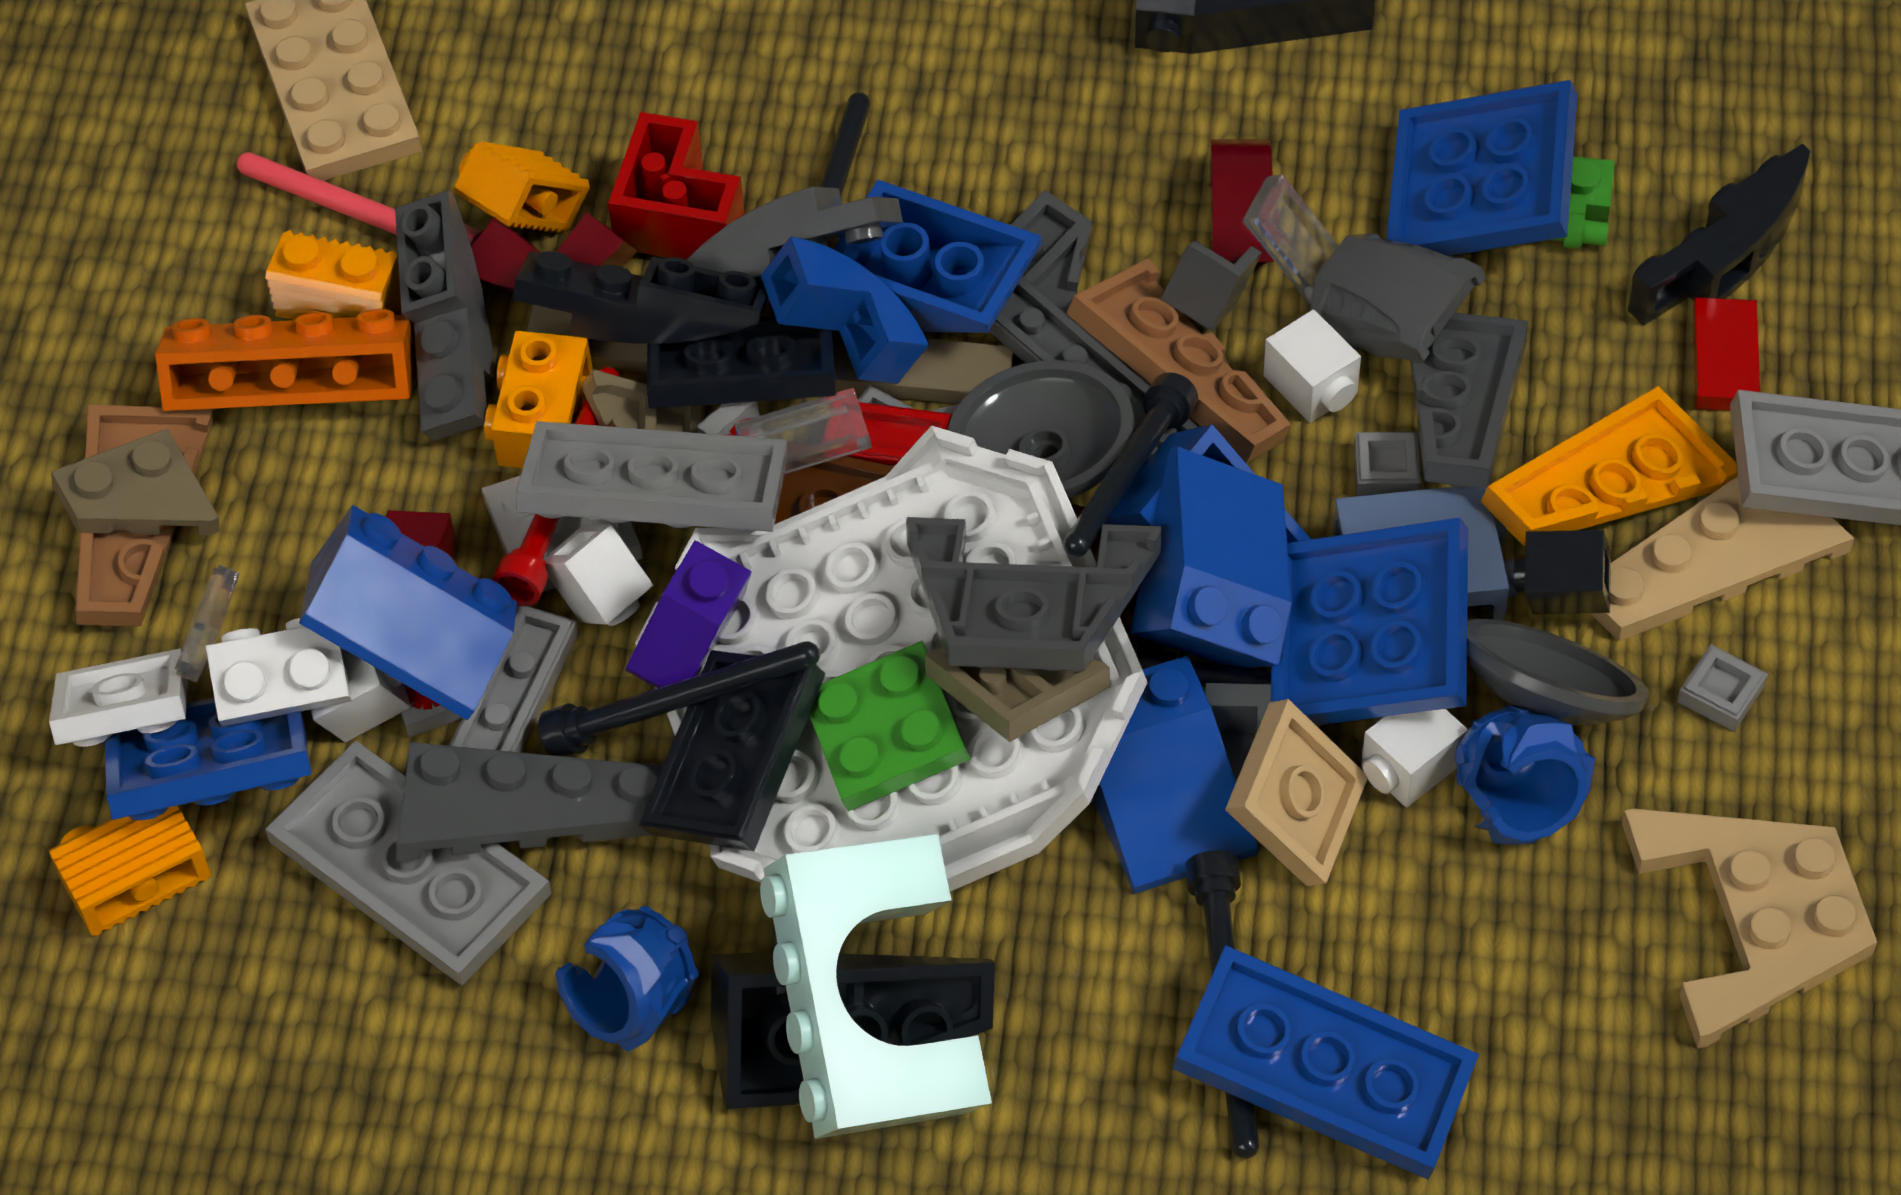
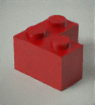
(664, 197)

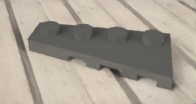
(1466, 396)

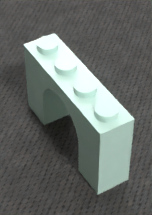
(848, 1074)

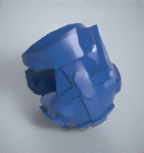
(1523, 773)
(639, 982)

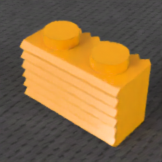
(521, 187)
(331, 278)
(128, 866)

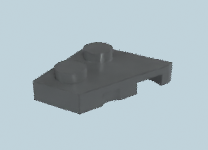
(1063, 250)

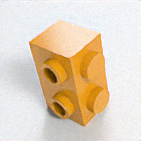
(535, 384)

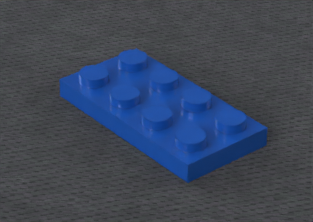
(1326, 1062)

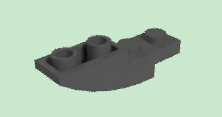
(808, 214)
(448, 313)

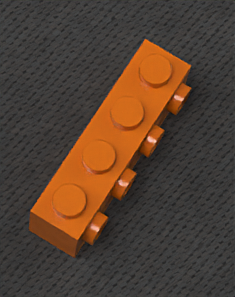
(286, 361)

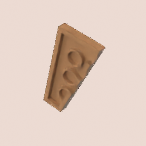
(1159, 339)
(123, 567)

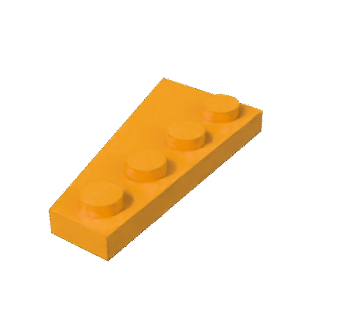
(1611, 470)

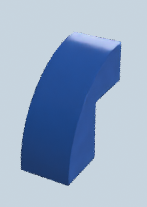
(832, 292)

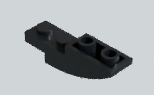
(1738, 238)
(661, 307)

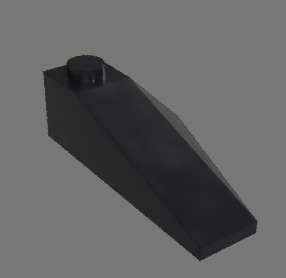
(1231, 24)
(885, 995)

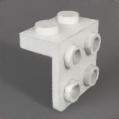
(275, 673)

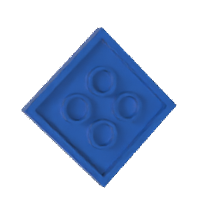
(1484, 170)
(1376, 623)
(202, 761)

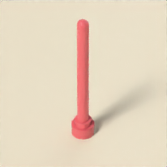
(325, 193)

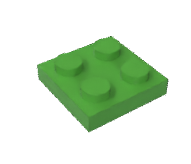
(885, 727)

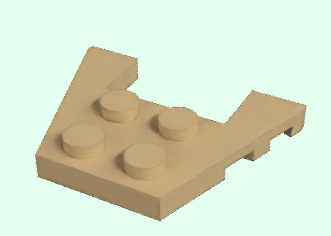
(1783, 900)

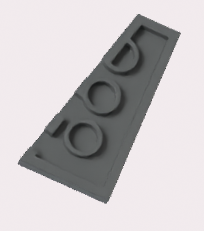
(498, 796)

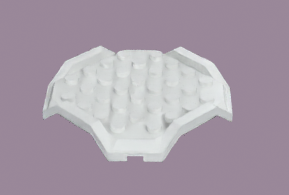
(854, 592)

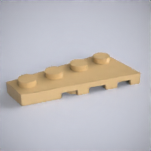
(1712, 554)

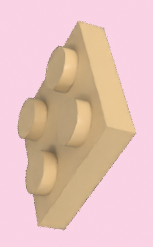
(1297, 792)

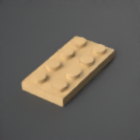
(333, 84)

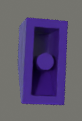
(689, 617)

